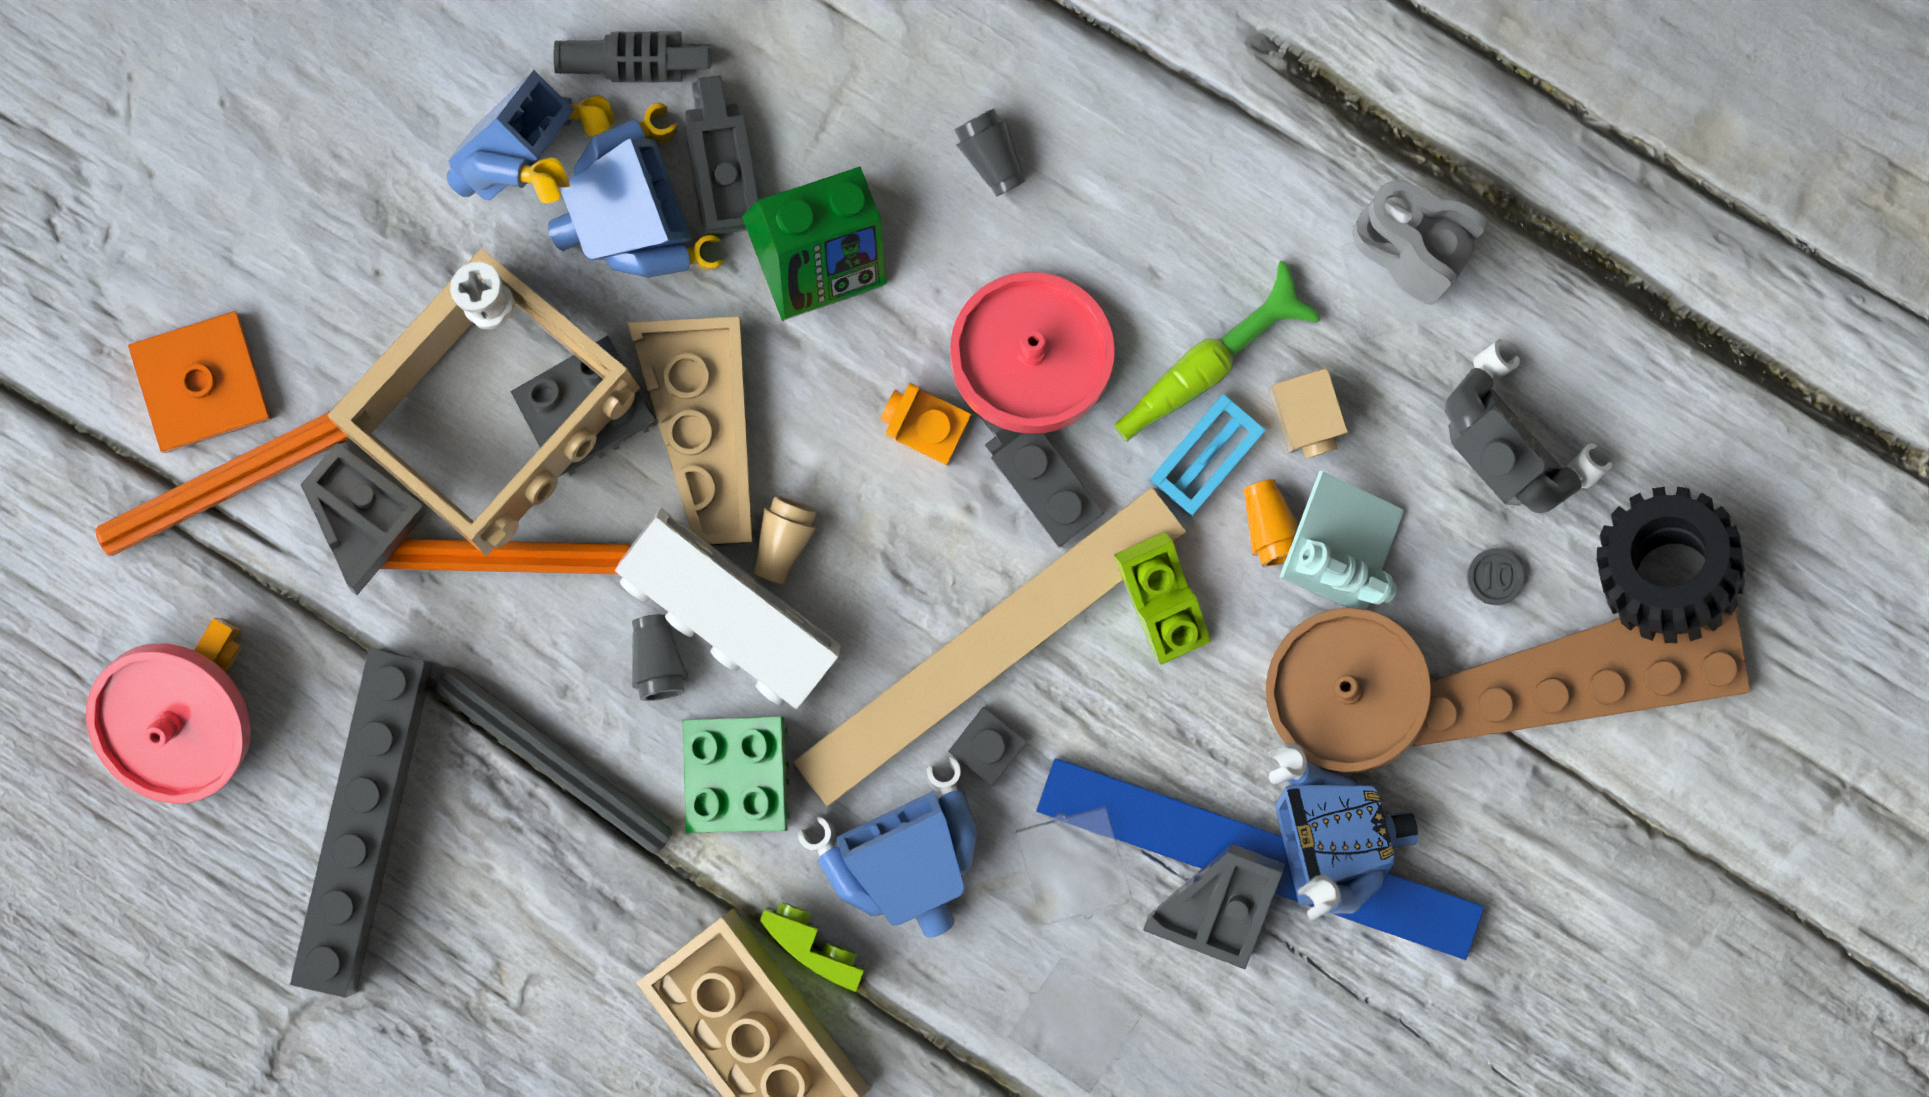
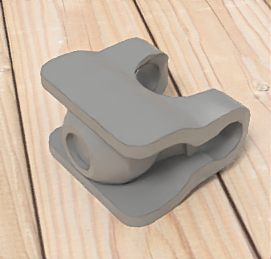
(1426, 244)

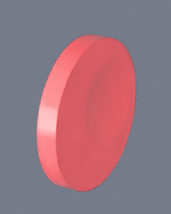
(1031, 352)
(168, 723)

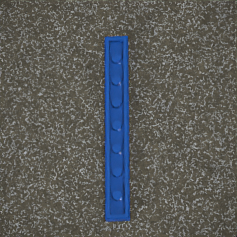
(1200, 835)

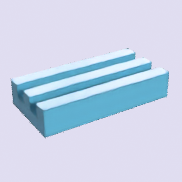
(1175, 491)

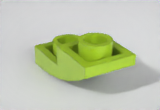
(1162, 598)
(796, 935)

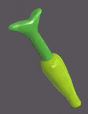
(1212, 359)

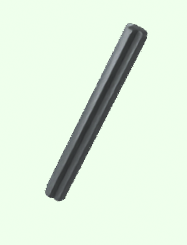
(553, 760)

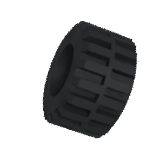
(1662, 522)

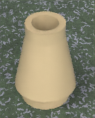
(783, 537)

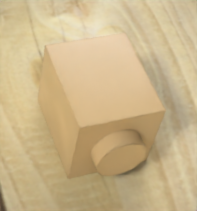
(1308, 413)

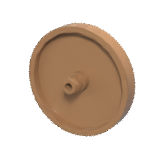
(1349, 690)

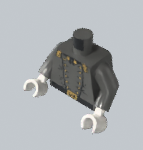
(1504, 448)

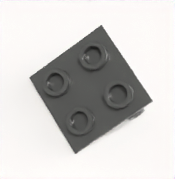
(559, 391)

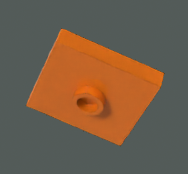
(199, 382)

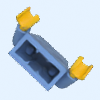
(515, 136)
(626, 204)

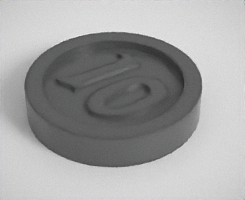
(1495, 577)

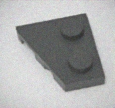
(359, 514)
(1220, 906)

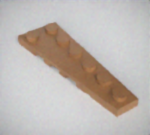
(1585, 678)

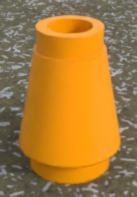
(1269, 522)

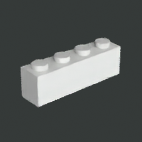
(727, 609)

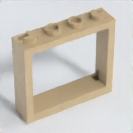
(421, 349)

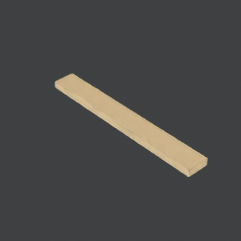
(981, 651)

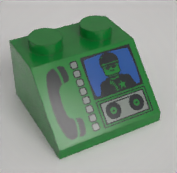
(818, 243)

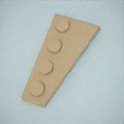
(701, 411)

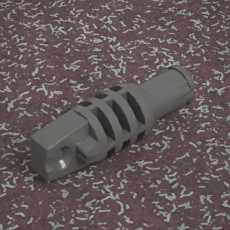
(632, 56)

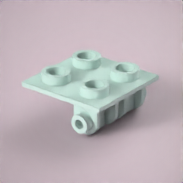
(1344, 545)

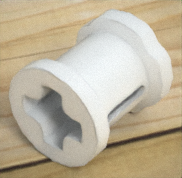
(480, 296)

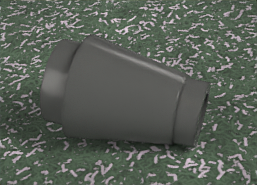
(991, 151)
(655, 660)

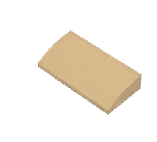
(747, 1019)

